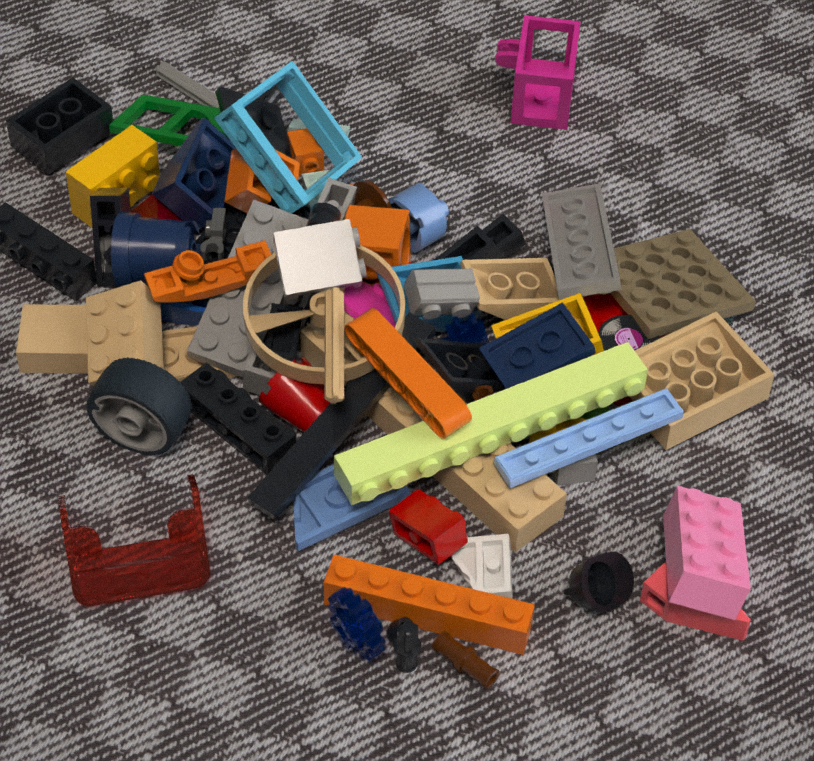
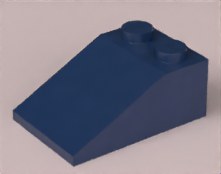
(197, 175)

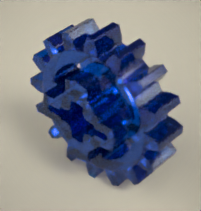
(356, 623)

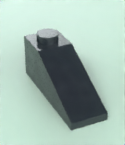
(105, 206)

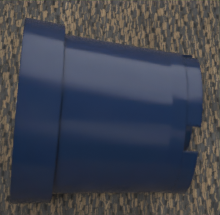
(147, 245)

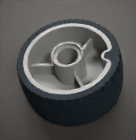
(139, 406)

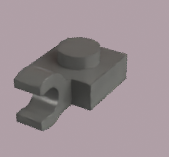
(216, 232)

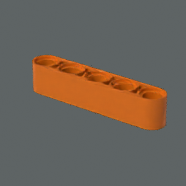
(408, 373)

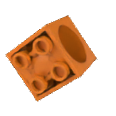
(383, 232)

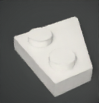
(486, 564)

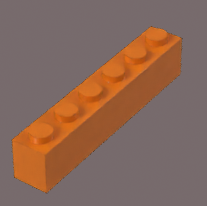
(435, 604)

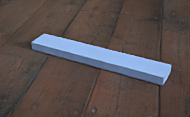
(588, 438)

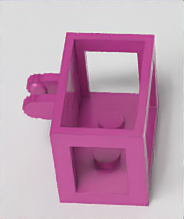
(540, 86)

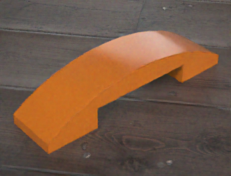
(216, 279)

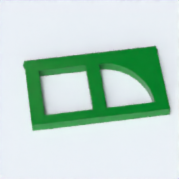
(168, 132)

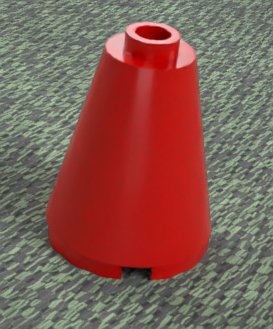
(295, 400)

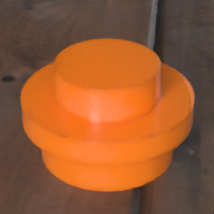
(188, 265)

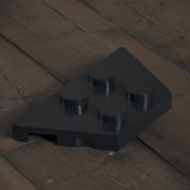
(264, 114)

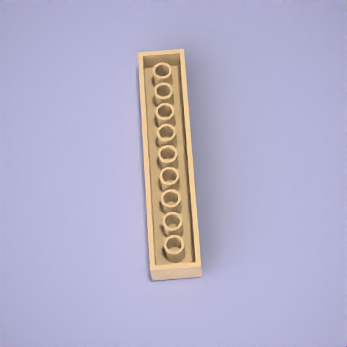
(477, 484)

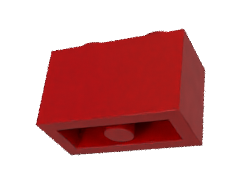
(428, 526)

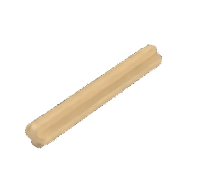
(334, 346)

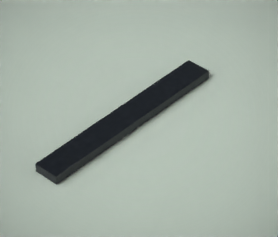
(327, 432)

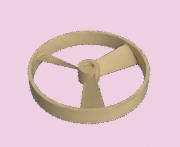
(262, 322)

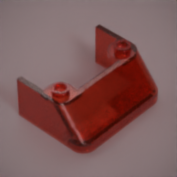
(138, 568)

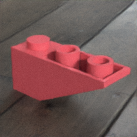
(655, 597)

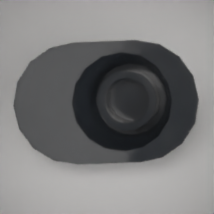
(601, 582)

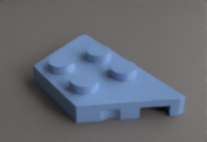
(325, 510)

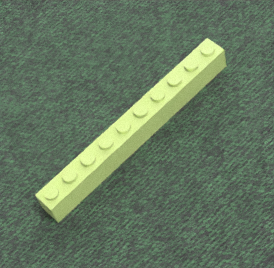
(495, 421)

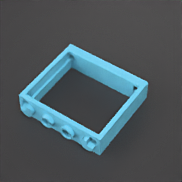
(263, 157)

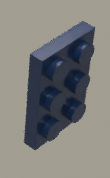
(537, 347)

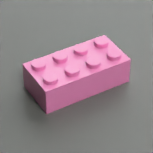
(706, 553)

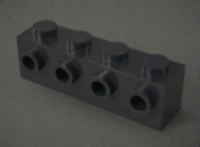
(45, 254)
(238, 418)

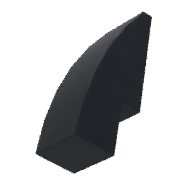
(493, 242)

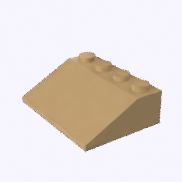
(706, 373)

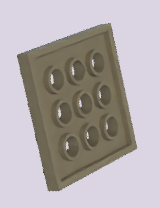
(675, 283)

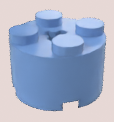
(426, 215)

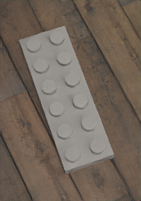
(581, 242)
(221, 331)

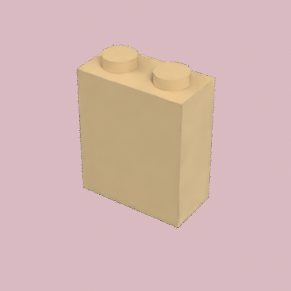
(52, 339)

